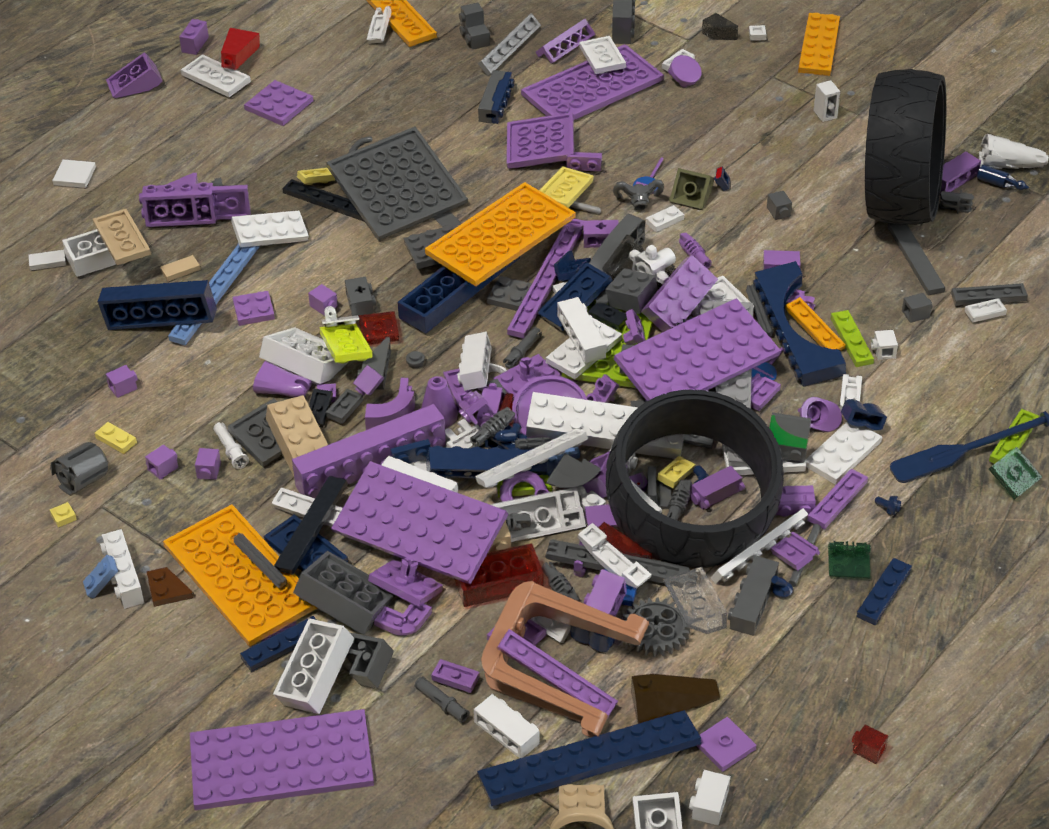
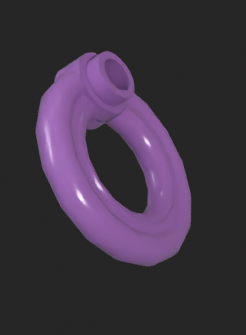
(525, 476)

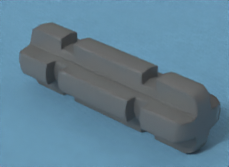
(531, 443)

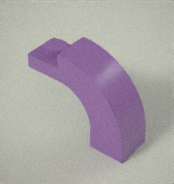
(381, 413)

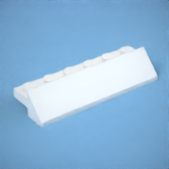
(548, 513)

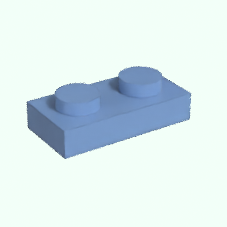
(100, 576)

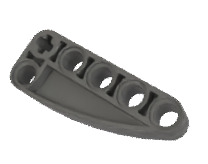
(630, 226)

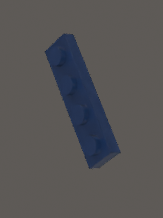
(884, 591)
(273, 647)

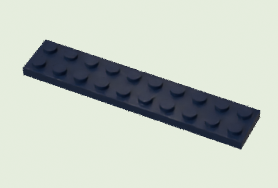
(588, 758)

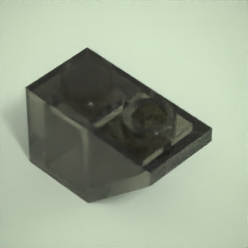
(719, 28)

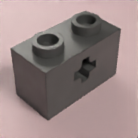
(359, 296)

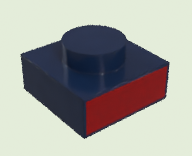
(722, 178)

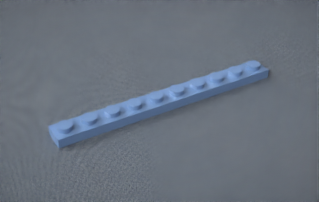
(219, 285)

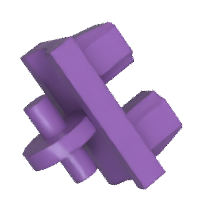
(604, 390)

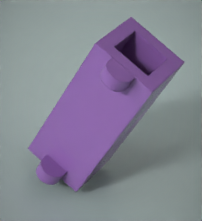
(494, 397)
(716, 487)

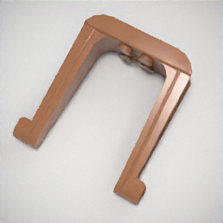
(534, 600)

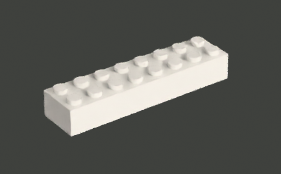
(558, 415)

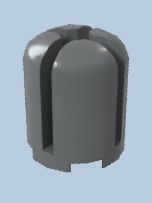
(80, 467)

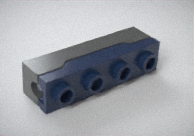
(495, 97)

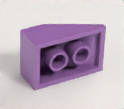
(135, 77)

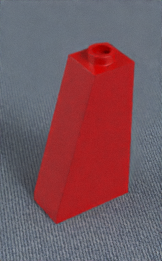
(238, 47)

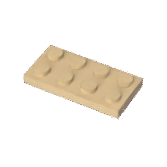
(121, 236)

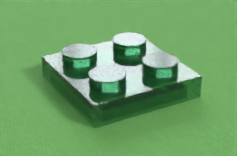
(1015, 473)

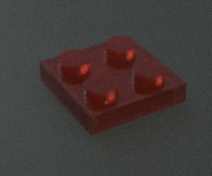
(379, 326)

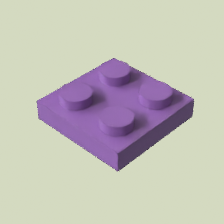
(253, 308)

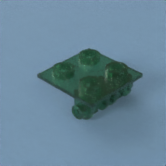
(849, 559)

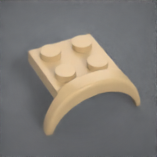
(581, 804)

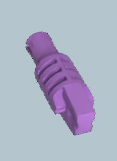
(693, 248)

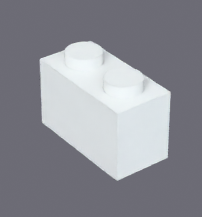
(826, 101)
(710, 797)

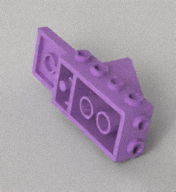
(192, 203)

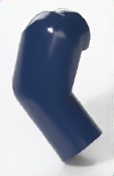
(508, 436)
(700, 473)

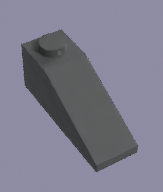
(379, 360)

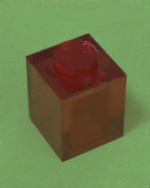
(869, 743)

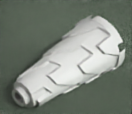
(1003, 153)

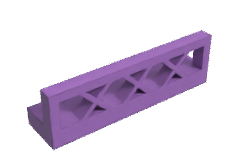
(563, 38)

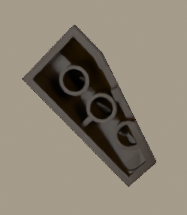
(666, 694)

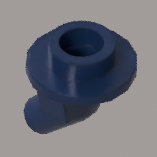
(893, 504)
(781, 587)

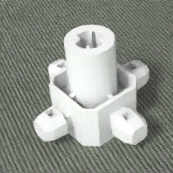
(653, 262)

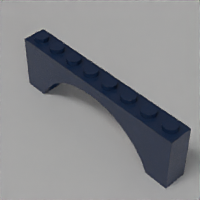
(810, 361)

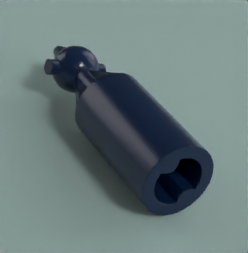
(999, 178)

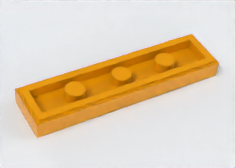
(814, 325)

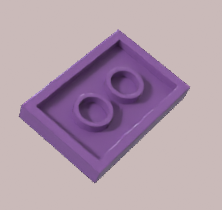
(526, 370)
(405, 581)

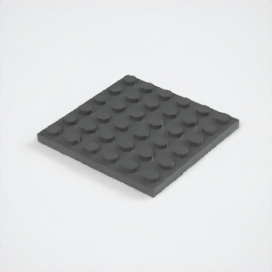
(396, 183)

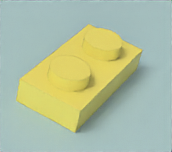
(312, 176)
(115, 437)
(675, 471)

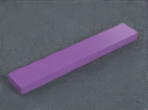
(555, 672)

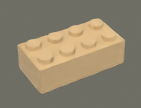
(294, 428)

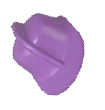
(823, 414)

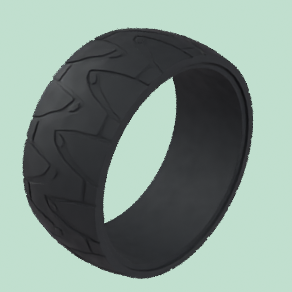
(905, 146)
(707, 416)

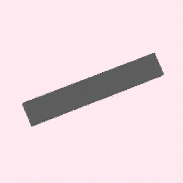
(917, 258)

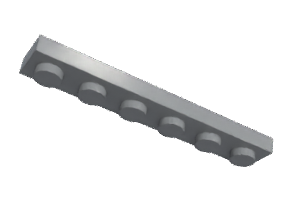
(509, 44)

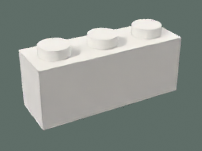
(507, 726)

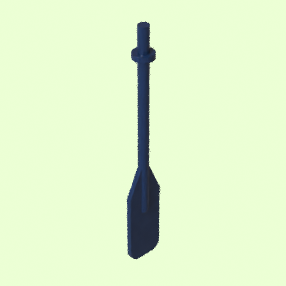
(945, 456)

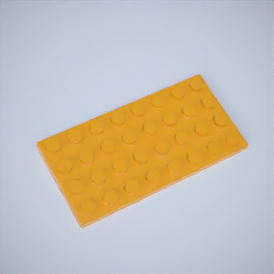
(500, 233)
(232, 580)

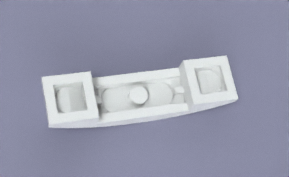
(611, 558)

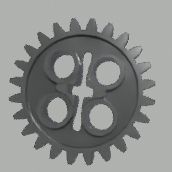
(665, 627)

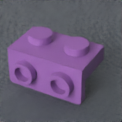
(584, 161)
(472, 402)

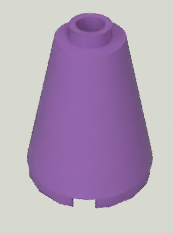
(439, 394)

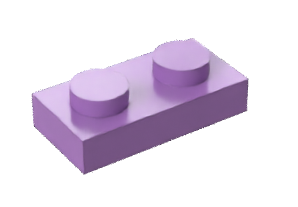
(455, 676)

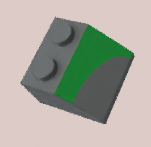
(791, 434)

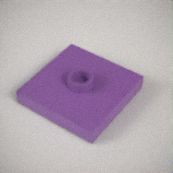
(725, 744)

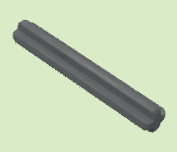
(759, 310)
(260, 560)

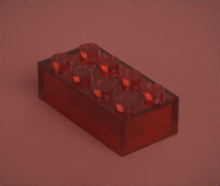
(500, 575)

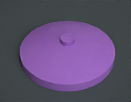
(545, 384)

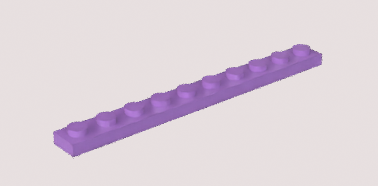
(544, 280)

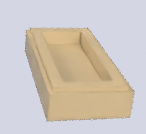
(180, 268)

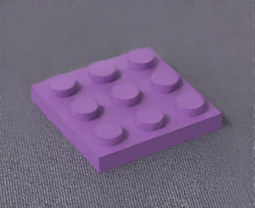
(278, 102)

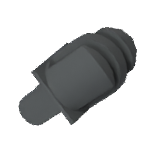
(956, 201)

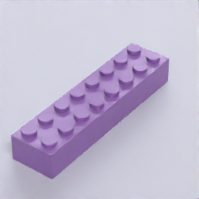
(351, 455)

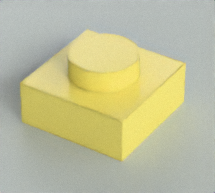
(63, 514)

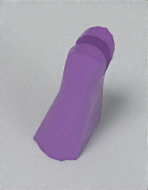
(276, 380)

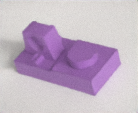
(636, 332)

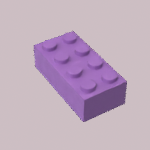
(679, 294)

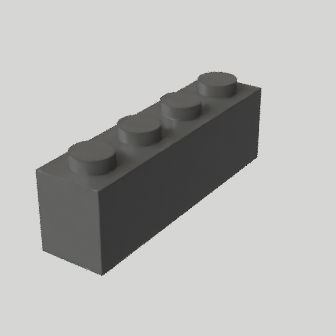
(753, 595)

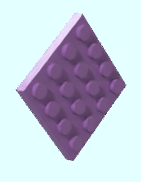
(540, 140)

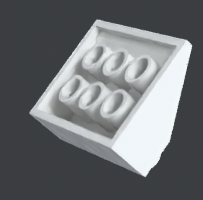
(301, 354)

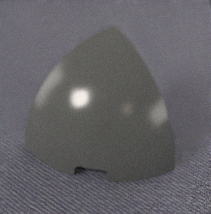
(572, 473)

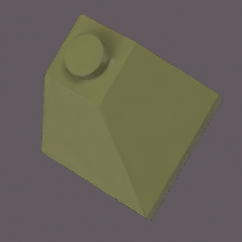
(691, 188)

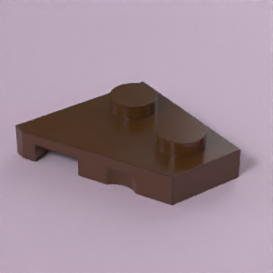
(167, 587)

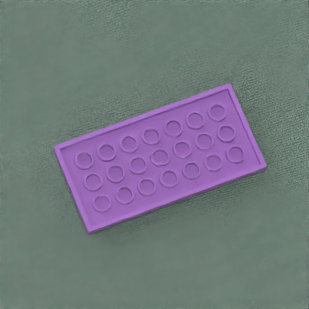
(584, 91)
(698, 352)
(420, 522)
(280, 759)

